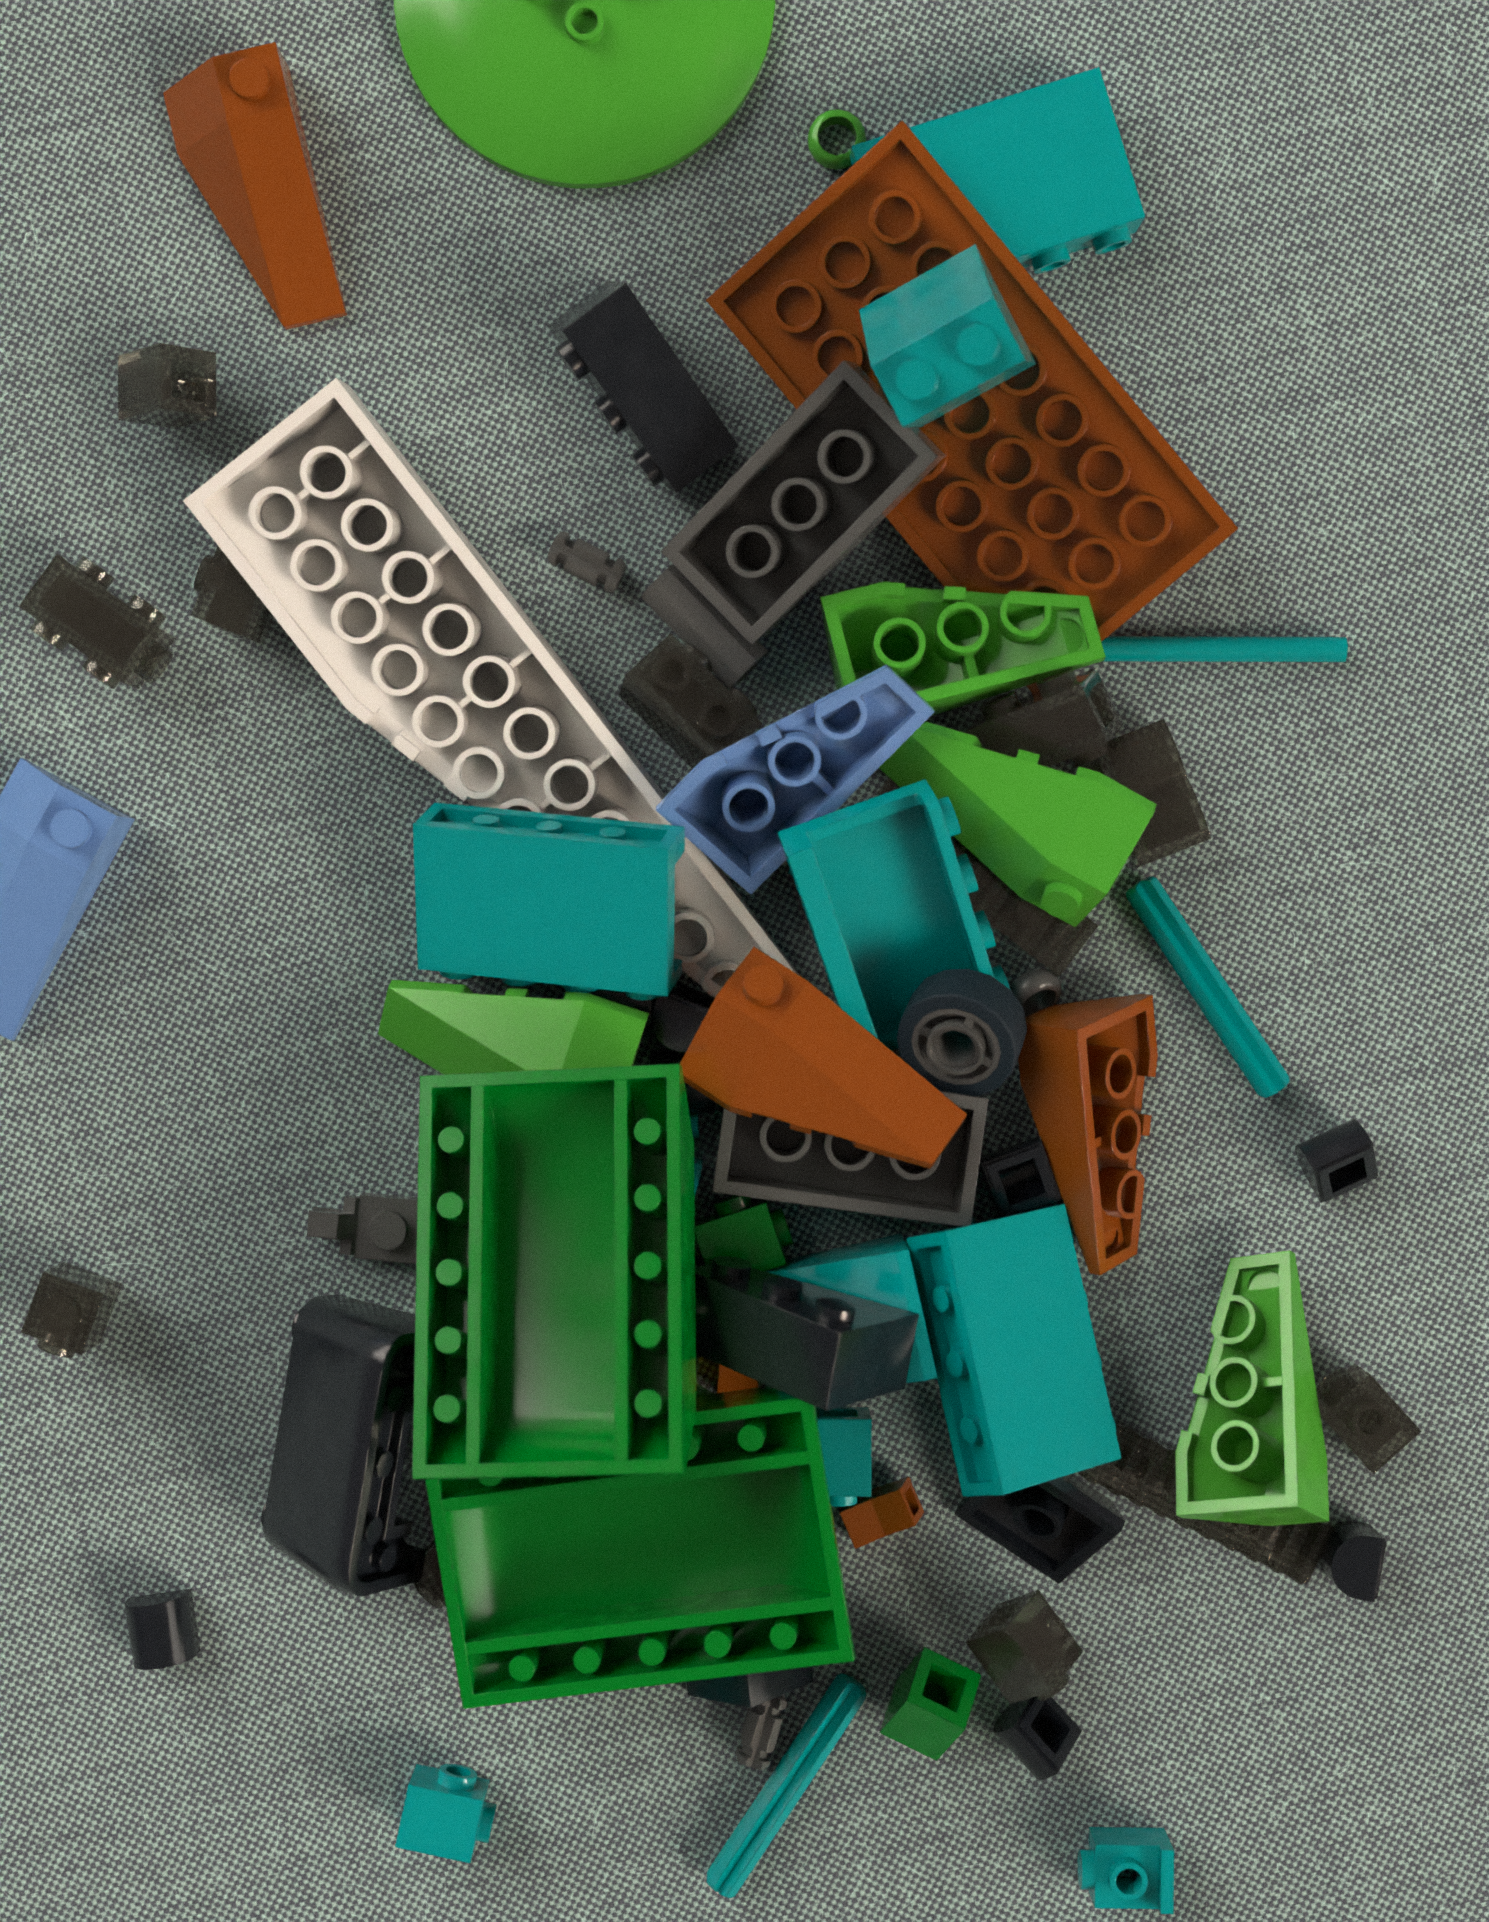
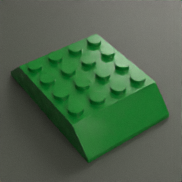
(554, 1274)
(649, 1573)

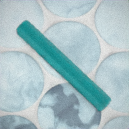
(1207, 987)
(786, 1785)

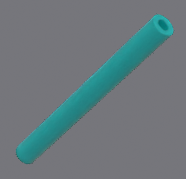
(1224, 649)

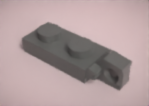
(370, 1226)

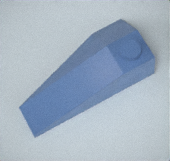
(792, 773)
(51, 863)

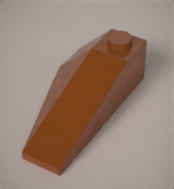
(251, 161)
(800, 1059)
(1085, 1091)

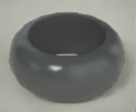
(1036, 990)

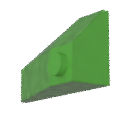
(957, 641)
(1035, 827)
(508, 1032)
(1256, 1420)

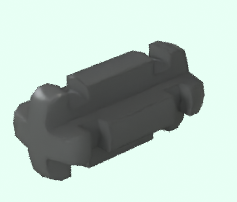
(586, 562)
(760, 1733)

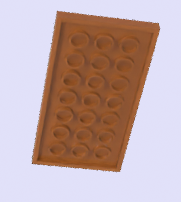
(1042, 476)

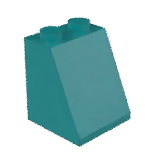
(943, 339)
(876, 1272)

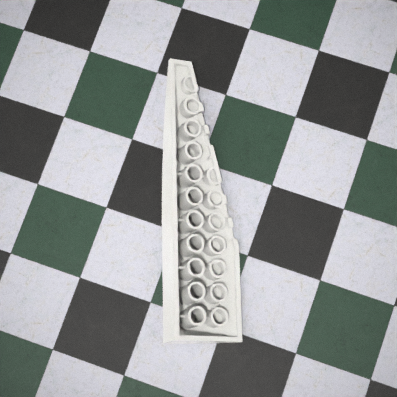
(438, 649)

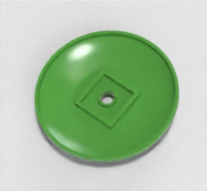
(585, 85)

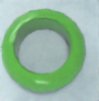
(822, 121)

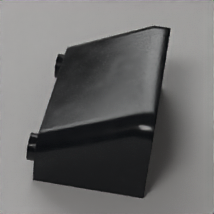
(345, 1447)

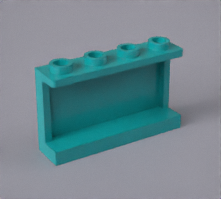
(1041, 169)
(547, 899)
(888, 901)
(1014, 1351)

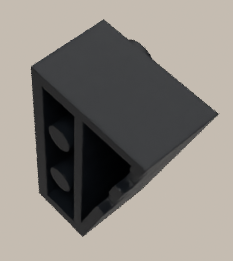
(641, 386)
(800, 1335)

